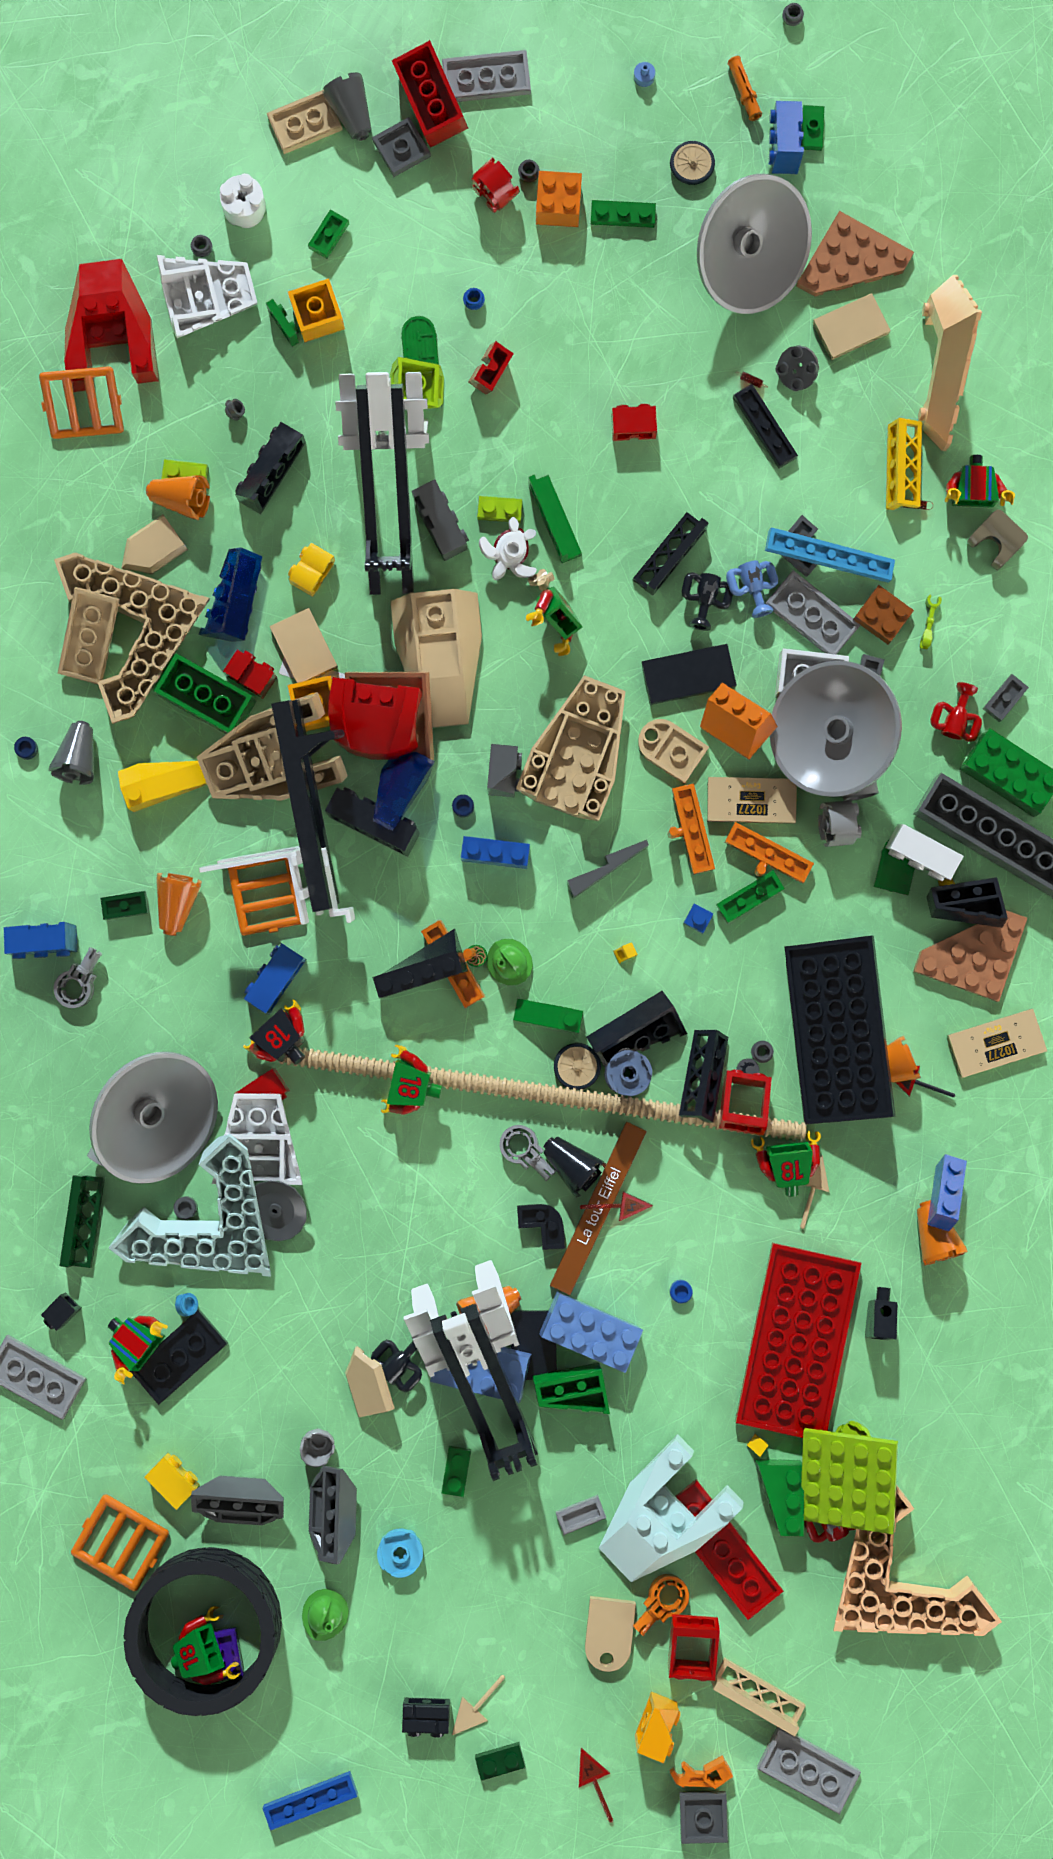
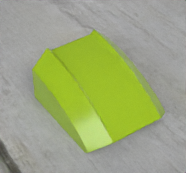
(431, 379)

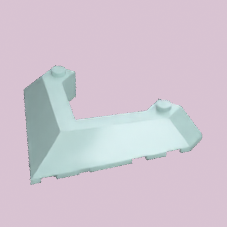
(227, 1245)

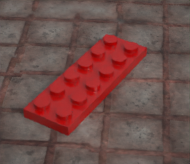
(732, 1560)

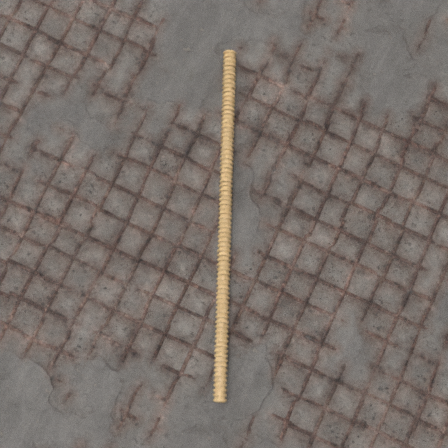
(536, 1092)

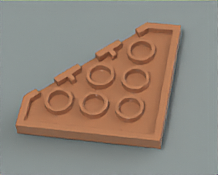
(851, 256)
(420, 680)
(975, 957)

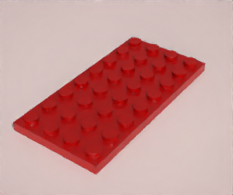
(798, 1341)

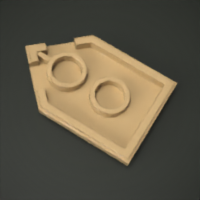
(152, 547)
(368, 1385)

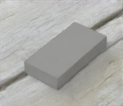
(580, 1514)

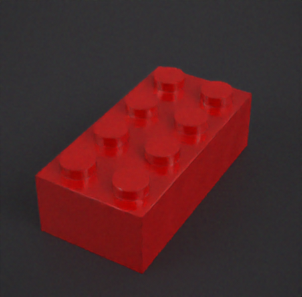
(430, 94)

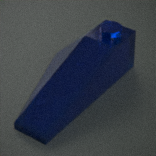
(399, 786)

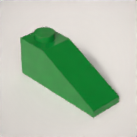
(548, 1015)

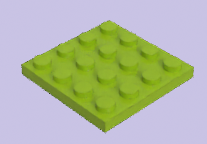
(849, 1480)

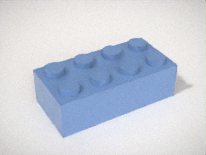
(591, 1332)
(514, 1364)

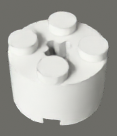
(242, 201)

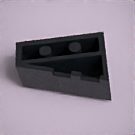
(969, 902)

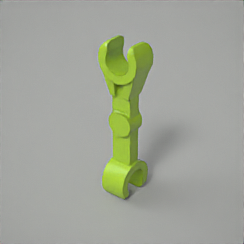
(926, 638)

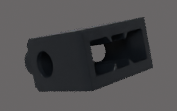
(878, 1325)

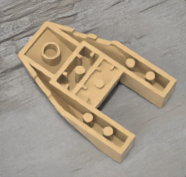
(250, 760)

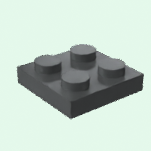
(401, 147)
(703, 1817)

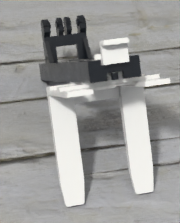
(464, 1341)

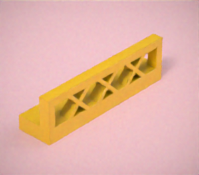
(899, 461)

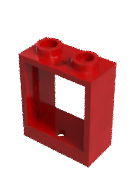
(739, 1122)
(693, 1627)

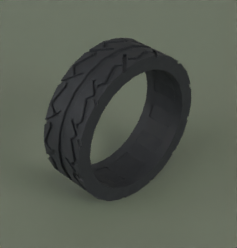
(162, 1684)

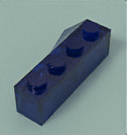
(233, 596)

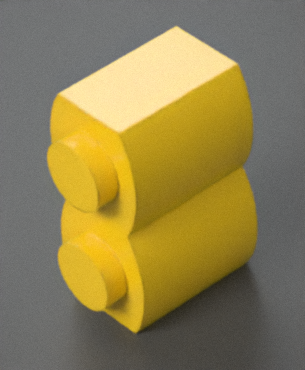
(311, 569)

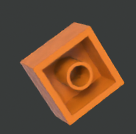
(558, 198)

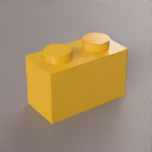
(172, 1480)

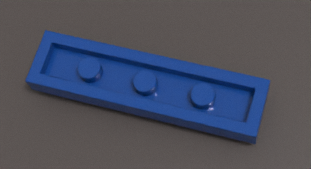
(310, 1800)

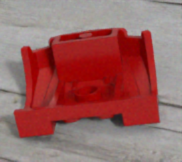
(375, 718)

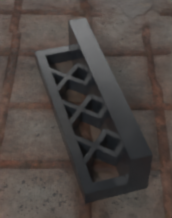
(677, 555)
(708, 1074)

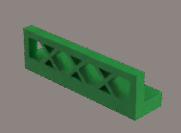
(554, 518)

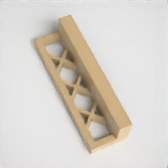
(754, 1704)

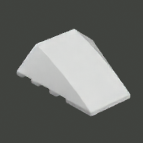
(204, 291)
(263, 1128)

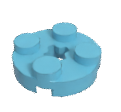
(392, 1563)

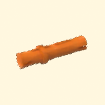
(748, 96)

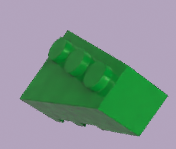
(573, 1389)
(784, 1493)

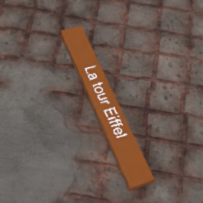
(593, 1219)

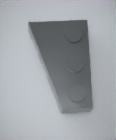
(440, 520)

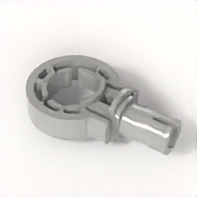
(86, 981)
(536, 1162)

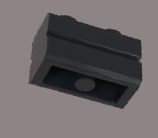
(426, 1716)

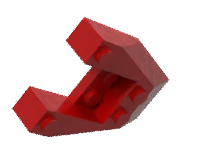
(108, 313)

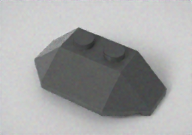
(238, 1501)
(332, 1513)

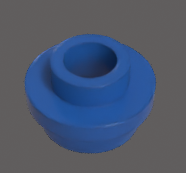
(473, 293)

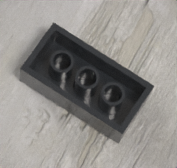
(358, 815)

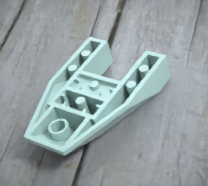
(654, 1525)

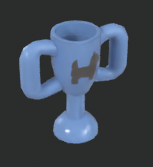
(753, 583)

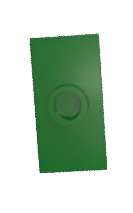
(812, 127)

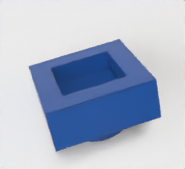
(698, 918)

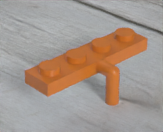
(692, 829)
(768, 853)
(464, 983)

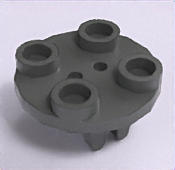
(791, 360)

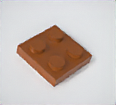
(883, 614)

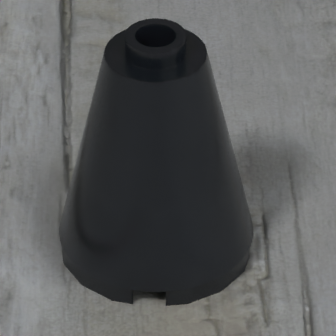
(573, 1164)

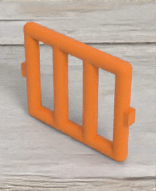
(87, 374)
(242, 909)
(143, 1524)

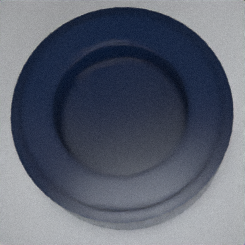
(26, 748)
(463, 805)

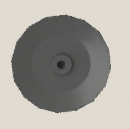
(280, 1210)

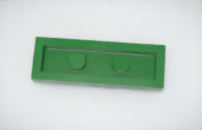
(623, 213)
(750, 896)

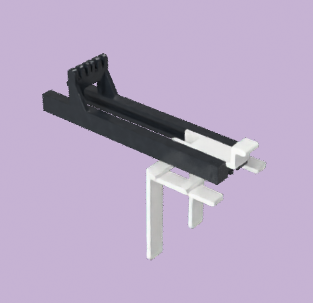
(382, 408)
(313, 846)

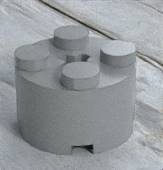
(839, 823)

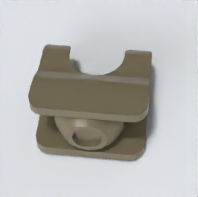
(1002, 531)

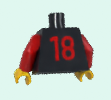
(280, 1036)

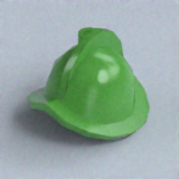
(509, 962)
(324, 1614)

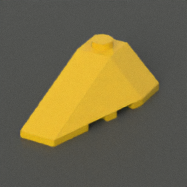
(156, 782)

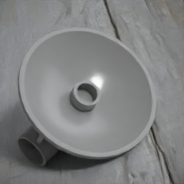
(754, 243)
(836, 730)
(153, 1117)

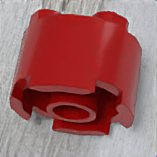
(494, 184)

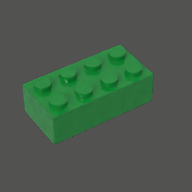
(204, 695)
(1010, 772)

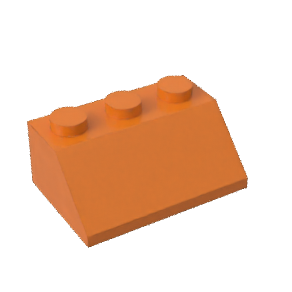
(737, 721)

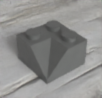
(503, 770)

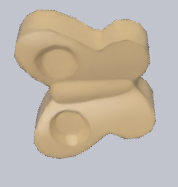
(541, 579)

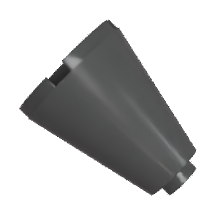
(350, 104)
(75, 755)

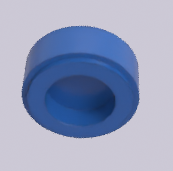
(681, 1291)

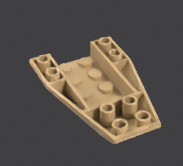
(443, 637)
(577, 752)

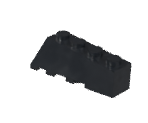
(270, 467)
(430, 964)
(638, 1028)

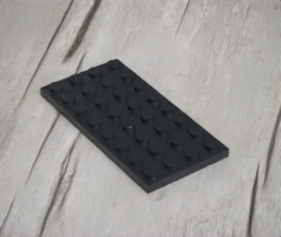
(839, 1030)

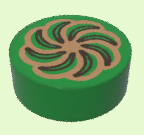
(480, 957)

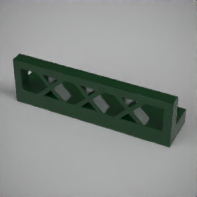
(73, 1219)

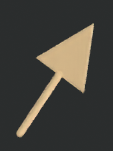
(817, 1181)
(468, 1715)

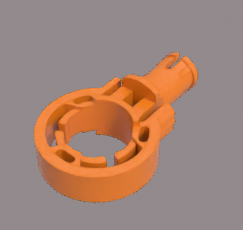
(653, 1601)

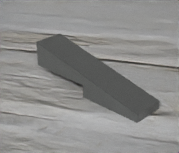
(614, 860)

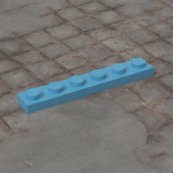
(829, 555)

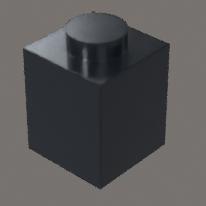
(60, 1312)

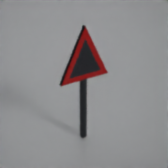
(907, 1086)

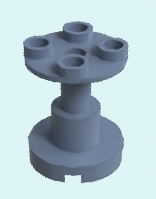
(640, 1073)

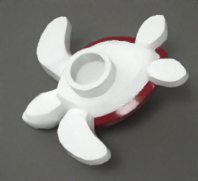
(509, 551)

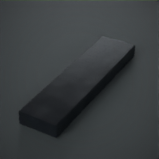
(765, 426)

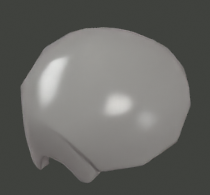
(317, 1447)

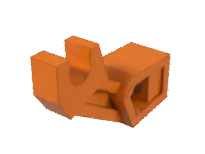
(700, 1778)

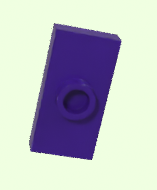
(230, 1649)

